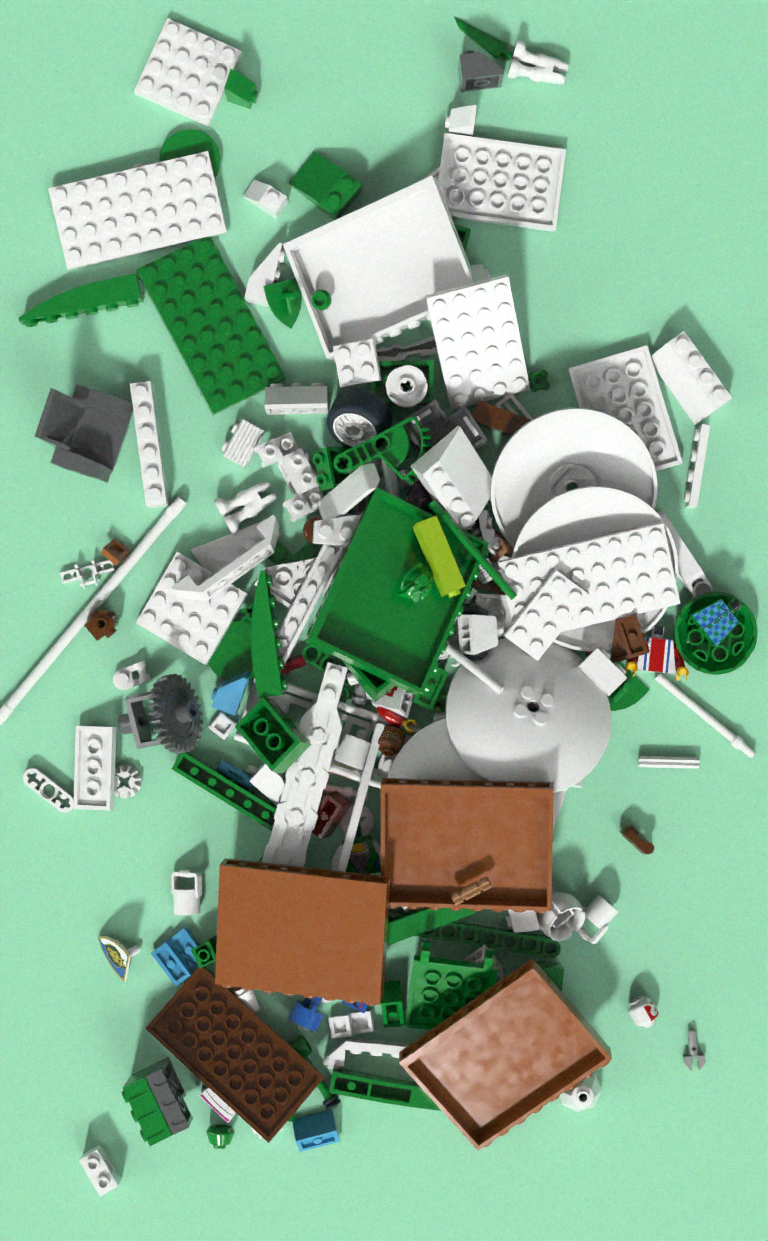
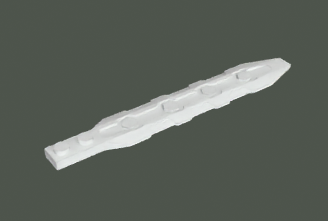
(308, 775)

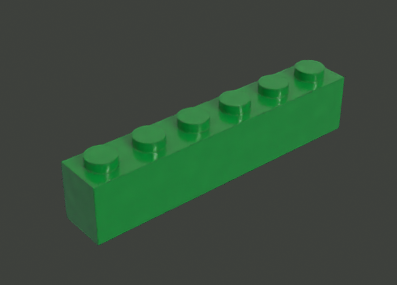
(225, 789)

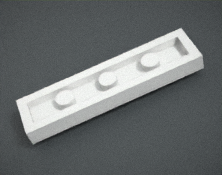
(698, 458)

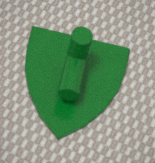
(284, 300)
(628, 692)

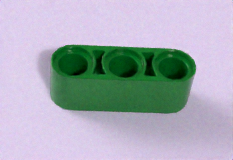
(320, 659)

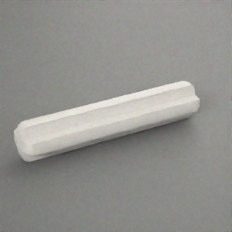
(668, 762)

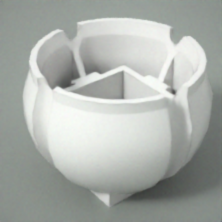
(563, 918)

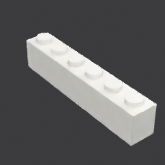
(149, 444)

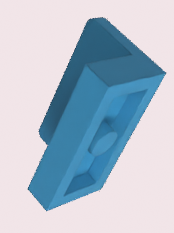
(315, 1130)

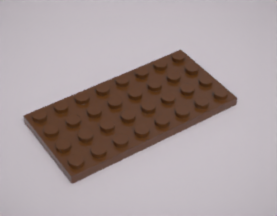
(235, 1053)

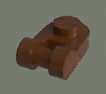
(631, 836)

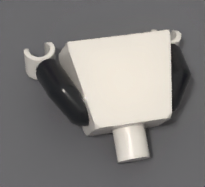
(477, 633)

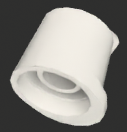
(353, 750)

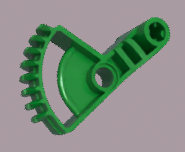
(392, 455)

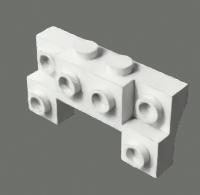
(297, 473)

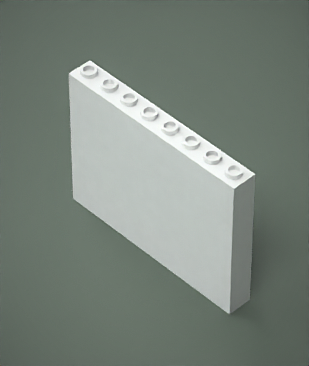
(380, 265)

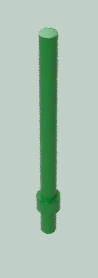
(445, 518)

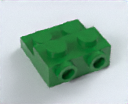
(328, 476)

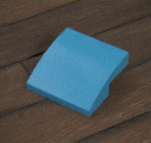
(176, 956)

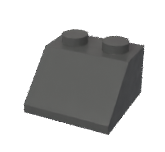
(478, 72)

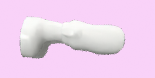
(543, 65)
(252, 505)

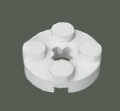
(395, 390)

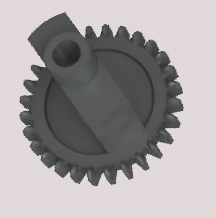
(174, 713)

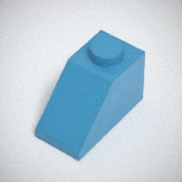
(230, 693)

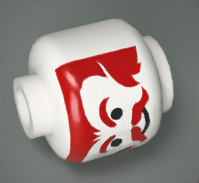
(643, 1011)

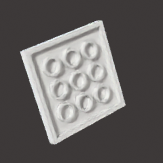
(187, 72)
(188, 623)

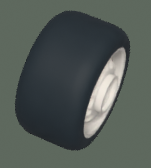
(358, 417)

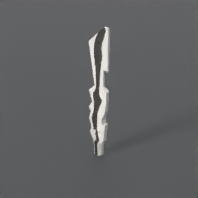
(398, 353)

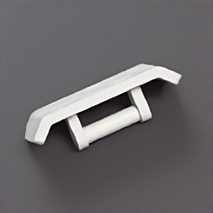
(349, 492)

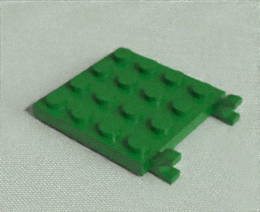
(445, 986)

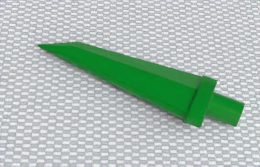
(487, 42)

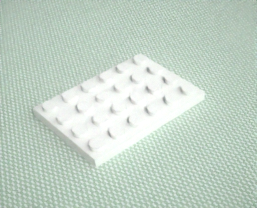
(501, 181)
(478, 341)
(629, 391)

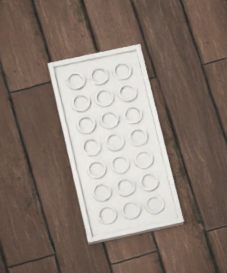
(137, 210)
(619, 571)

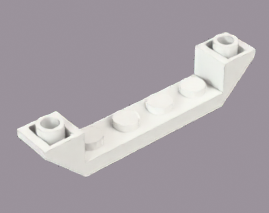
(187, 589)
(336, 1057)

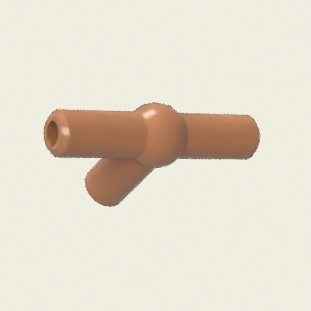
(505, 548)

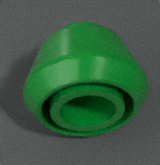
(220, 1135)

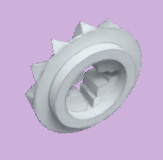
(134, 782)
(366, 823)

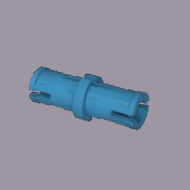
(224, 766)

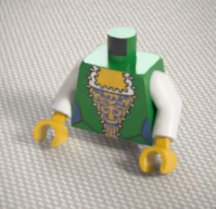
(364, 855)

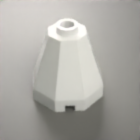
(583, 1095)

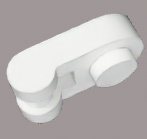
(124, 678)

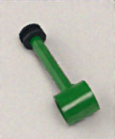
(302, 1046)

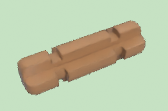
(471, 890)

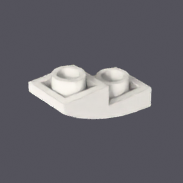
(488, 533)

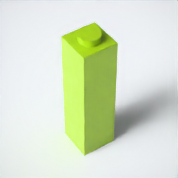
(439, 557)

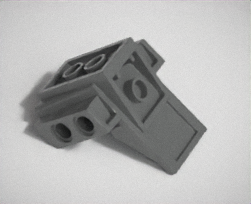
(85, 430)

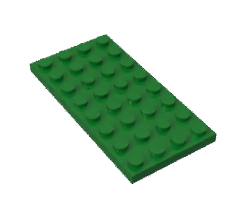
(210, 324)

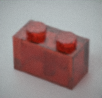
(330, 814)

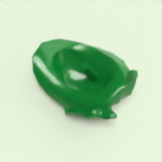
(416, 583)

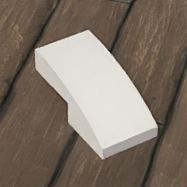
(351, 1023)

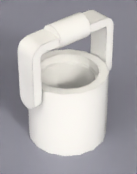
(186, 899)
(600, 914)

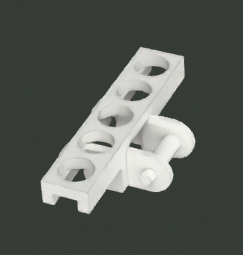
(94, 573)

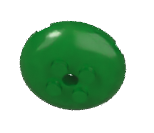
(730, 652)

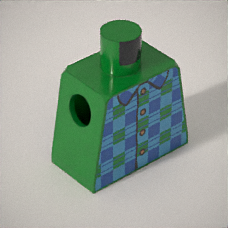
(716, 620)

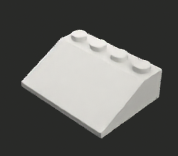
(455, 477)

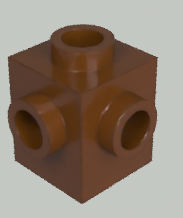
(94, 624)

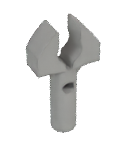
(693, 1051)

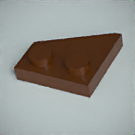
(628, 639)

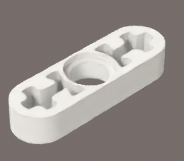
(33, 785)

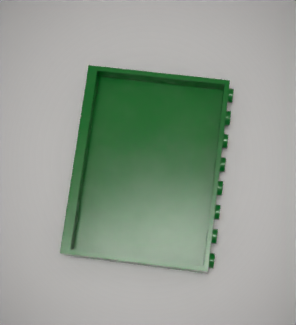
(365, 616)

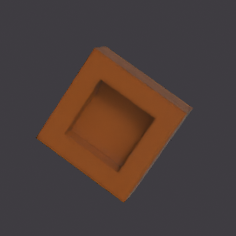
(115, 551)

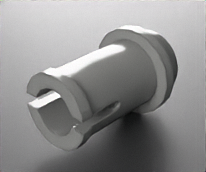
(359, 695)

